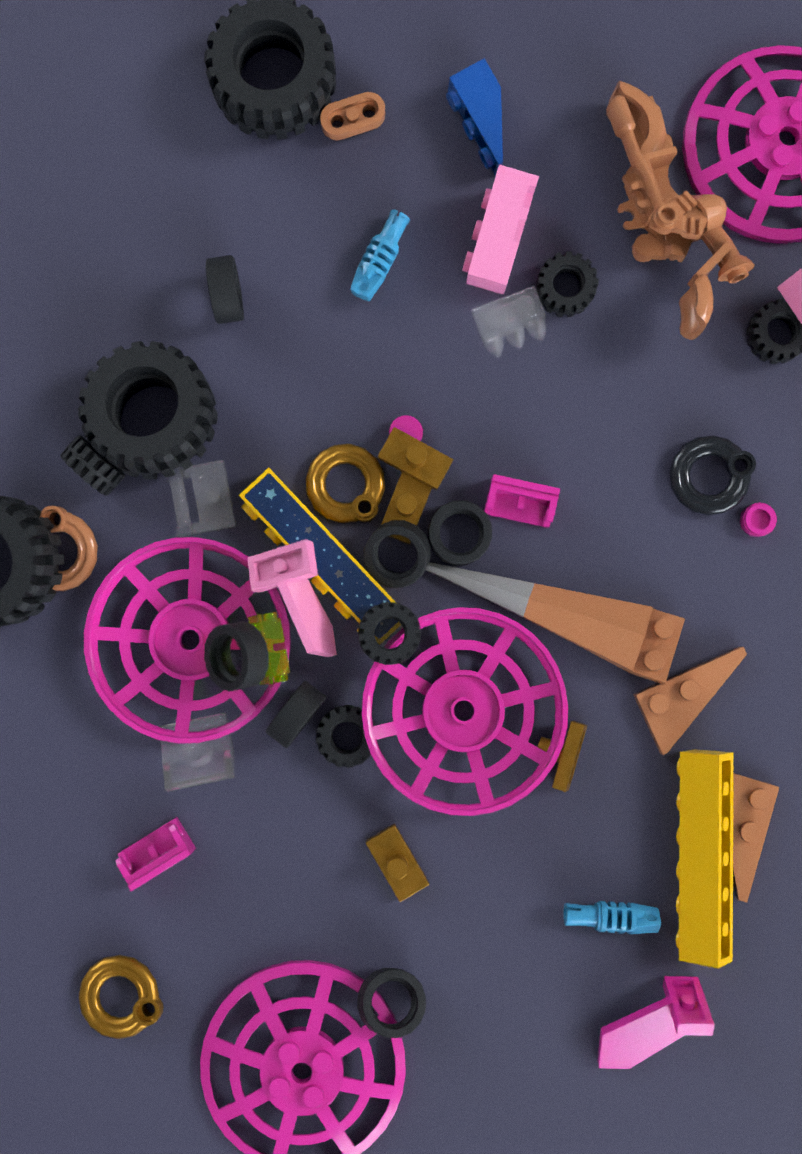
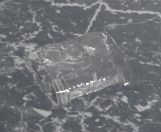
(211, 498)

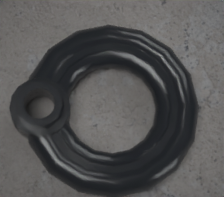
(717, 447)

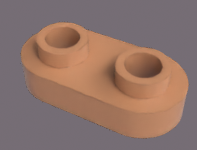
(351, 112)

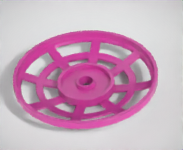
(761, 142)
(166, 639)
(486, 718)
(296, 1046)

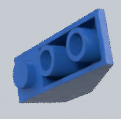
(478, 100)

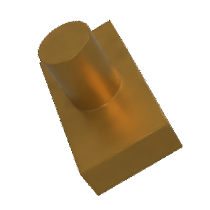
(415, 458)
(407, 503)
(568, 755)
(397, 862)

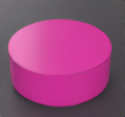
(408, 425)
(758, 519)

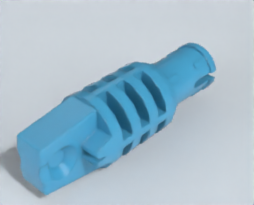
(379, 257)
(614, 917)

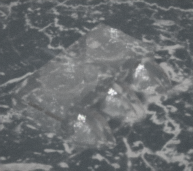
(509, 318)

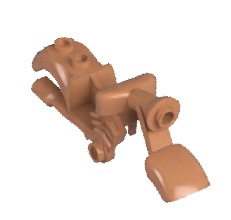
(668, 217)

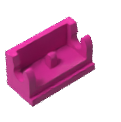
(521, 501)
(154, 853)

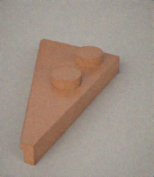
(677, 703)
(751, 818)

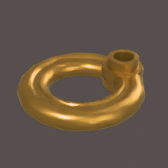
(327, 505)
(147, 992)

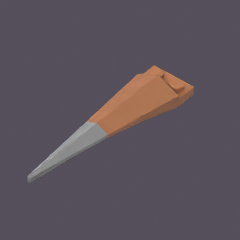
(612, 629)

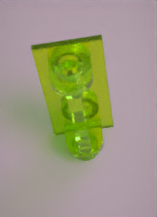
(272, 632)

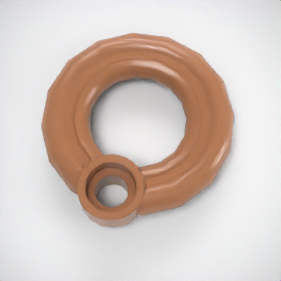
(85, 544)

